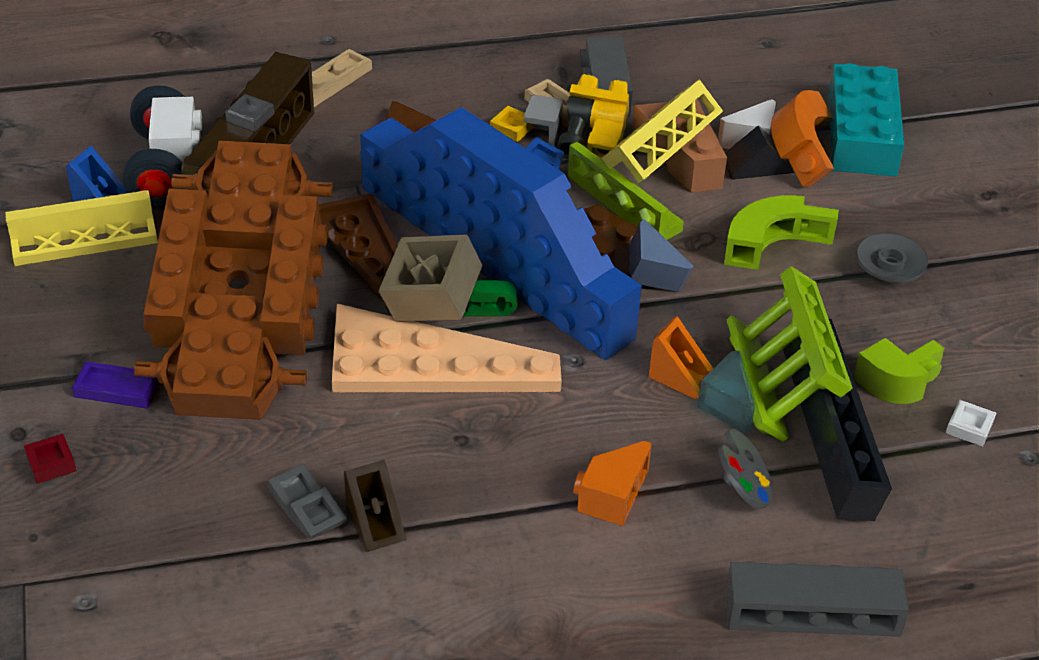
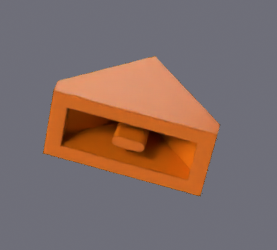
(678, 360)

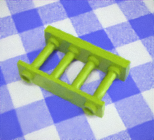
(817, 348)

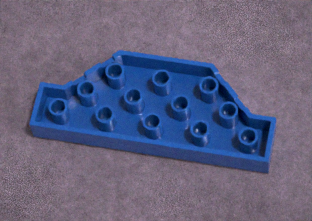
(517, 214)

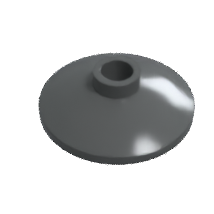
(892, 257)

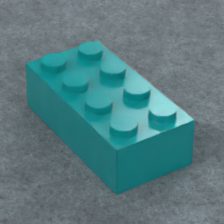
(865, 120)

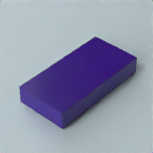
(114, 385)

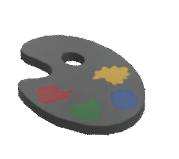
(746, 470)

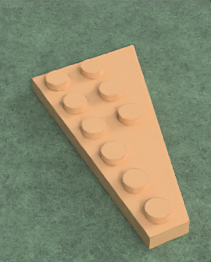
(412, 356)

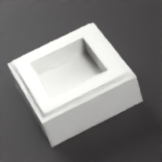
(971, 423)

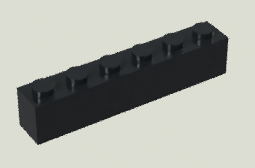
(844, 446)

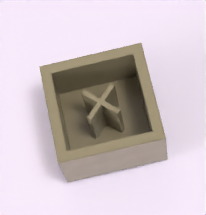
(430, 278)

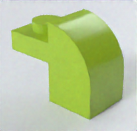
(896, 376)

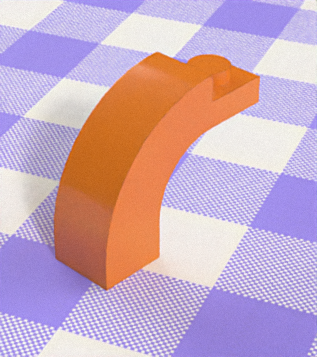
(796, 137)

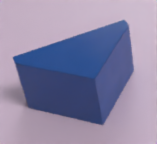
(92, 177)

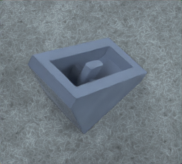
(656, 261)

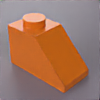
(613, 482)

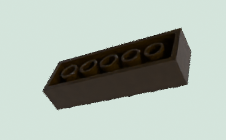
(286, 85)

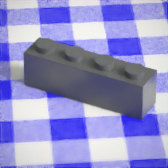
(816, 599)

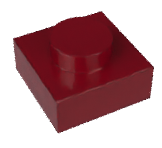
(50, 458)

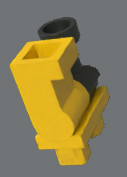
(596, 108)

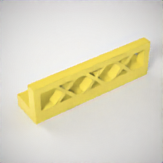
(656, 123)
(81, 222)

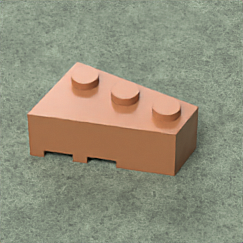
(699, 162)

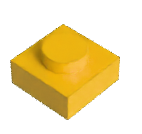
(511, 123)

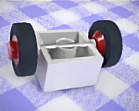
(173, 133)

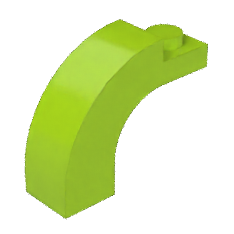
(776, 220)

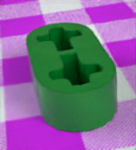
(485, 300)

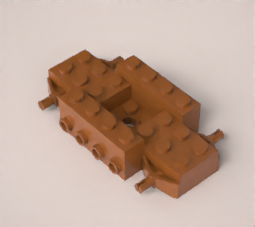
(243, 219)

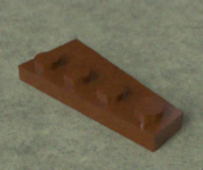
(360, 236)

